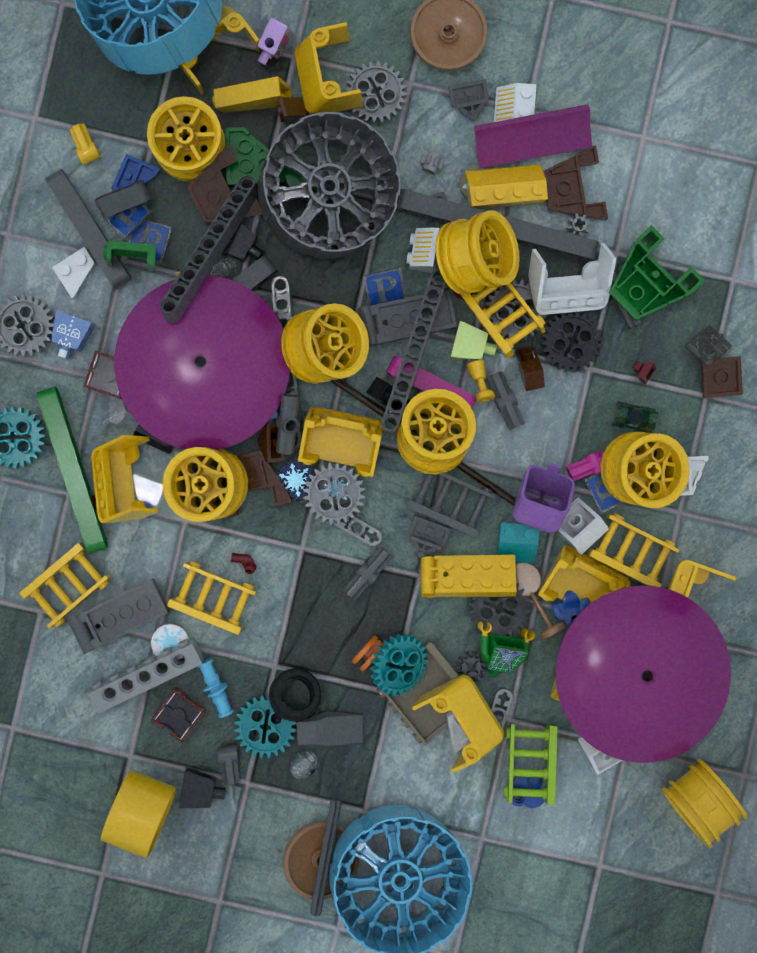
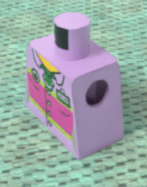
(276, 34)

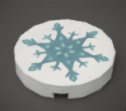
(168, 636)

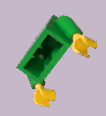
(503, 652)

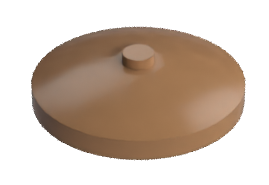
(448, 33)
(303, 857)

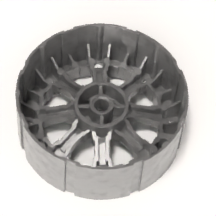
(345, 132)

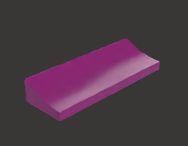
(533, 136)

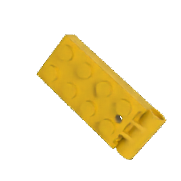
(468, 576)

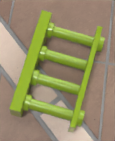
(548, 754)

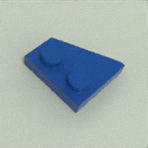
(134, 170)

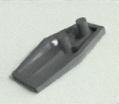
(330, 730)

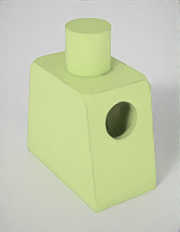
(471, 343)

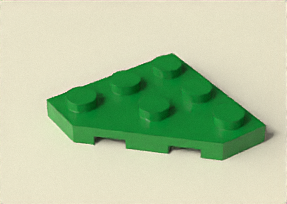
(249, 154)

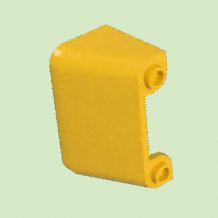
(341, 439)
(580, 575)

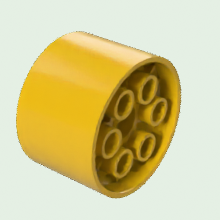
(138, 813)

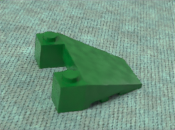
(644, 284)

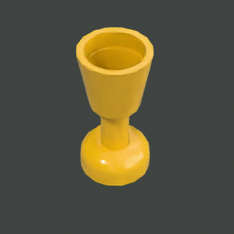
(478, 374)

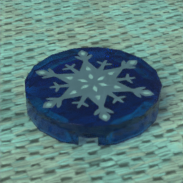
(294, 476)

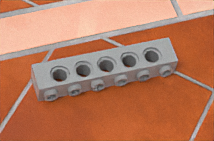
(104, 700)

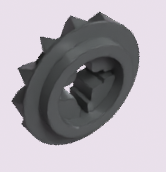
(471, 657)

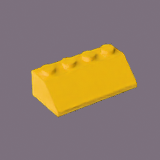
(506, 187)

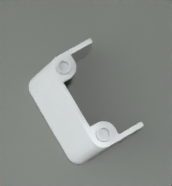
(575, 292)

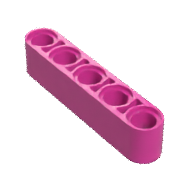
(428, 381)

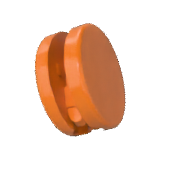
(367, 652)

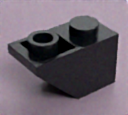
(381, 391)

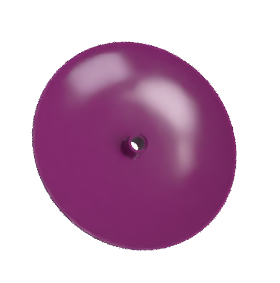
(208, 403)
(604, 665)

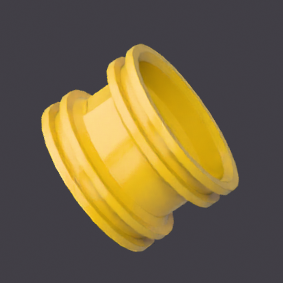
(171, 115)

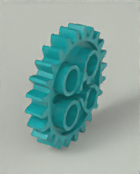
(14, 420)
(398, 677)
(248, 724)

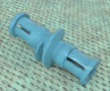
(216, 688)

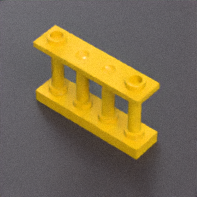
(495, 330)
(617, 561)
(62, 566)
(197, 610)

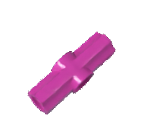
(585, 467)

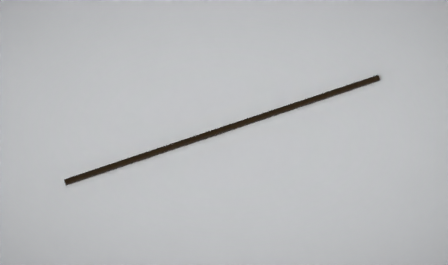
(462, 466)

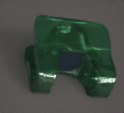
(635, 417)

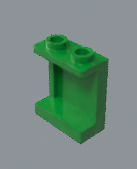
(129, 249)

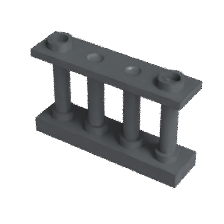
(452, 519)

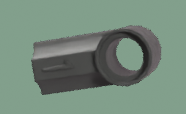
(228, 758)

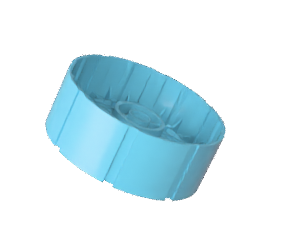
(155, 53)
(433, 924)

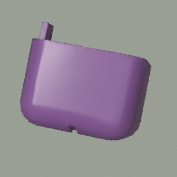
(548, 514)

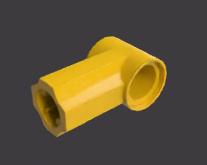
(86, 148)

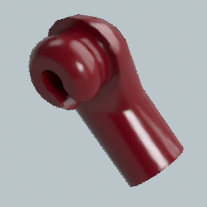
(246, 560)

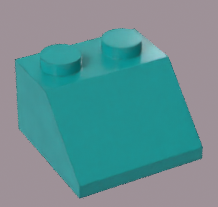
(518, 541)

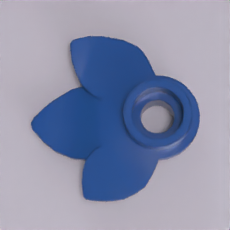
(570, 606)
(530, 783)

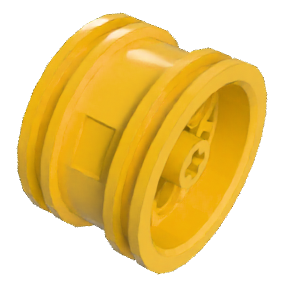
(477, 252)
(336, 340)
(445, 412)
(666, 471)
(183, 486)
(704, 803)

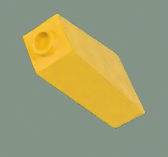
(251, 95)

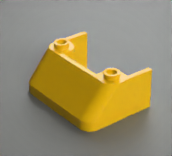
(233, 23)
(321, 95)
(115, 482)
(690, 572)
(472, 713)

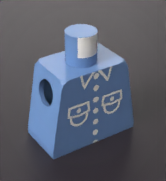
(70, 333)

